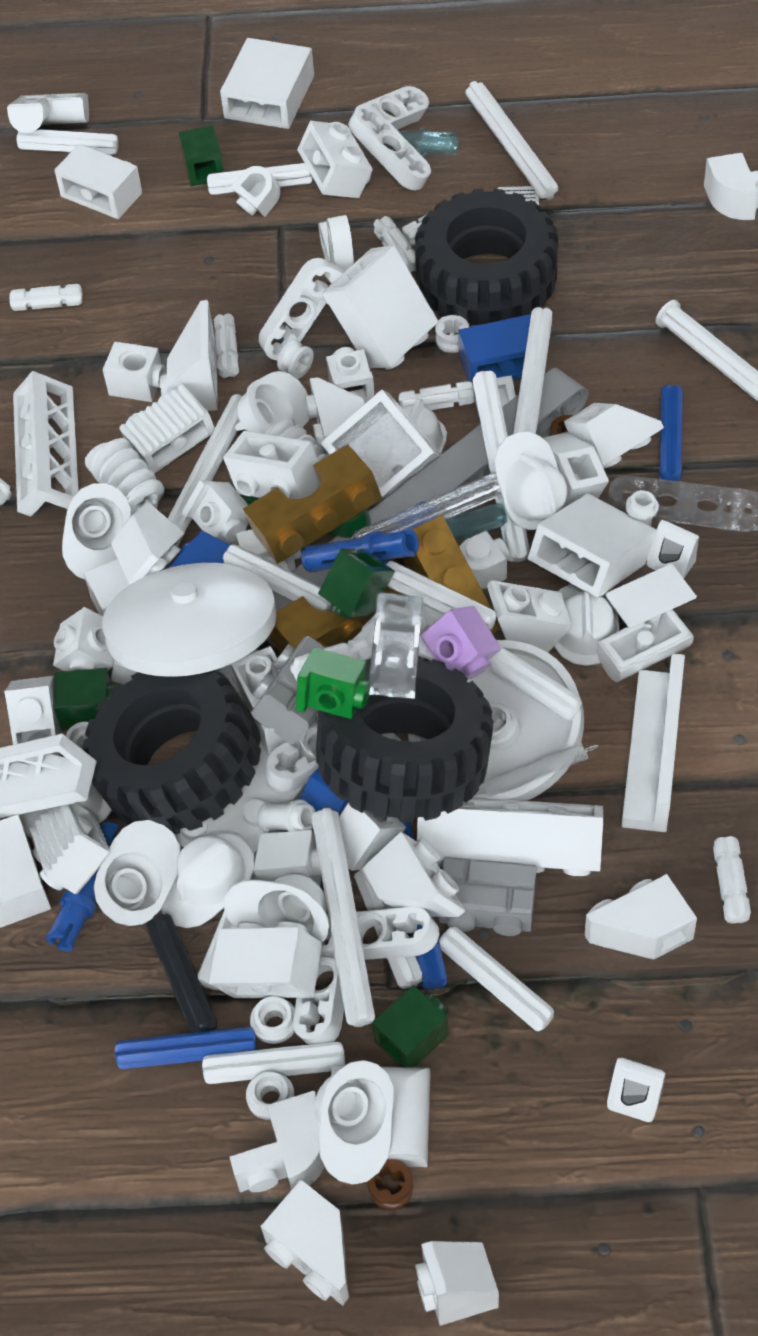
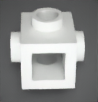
(82, 643)

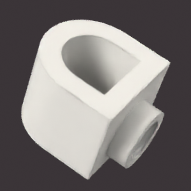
(256, 190)
(486, 558)

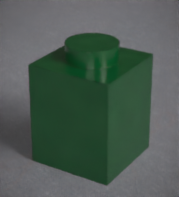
(200, 154)
(355, 583)
(79, 694)
(411, 1027)

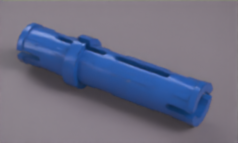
(379, 544)
(77, 906)

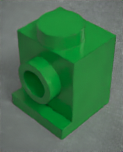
(332, 684)

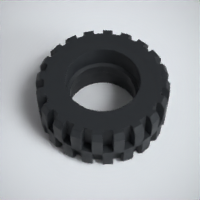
(486, 225)
(405, 776)
(194, 781)

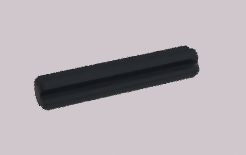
(181, 974)

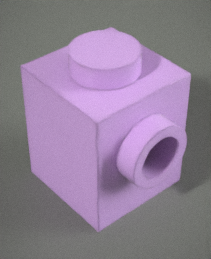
(462, 641)

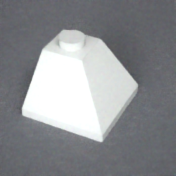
(195, 360)

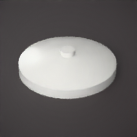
(189, 619)
(525, 727)

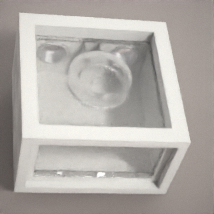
(385, 442)

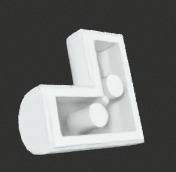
(32, 111)
(643, 645)
(409, 1114)

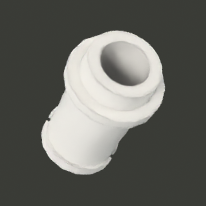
(642, 506)
(286, 817)

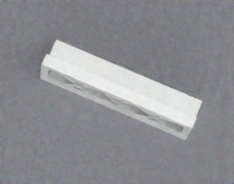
(35, 438)
(653, 748)
(47, 779)

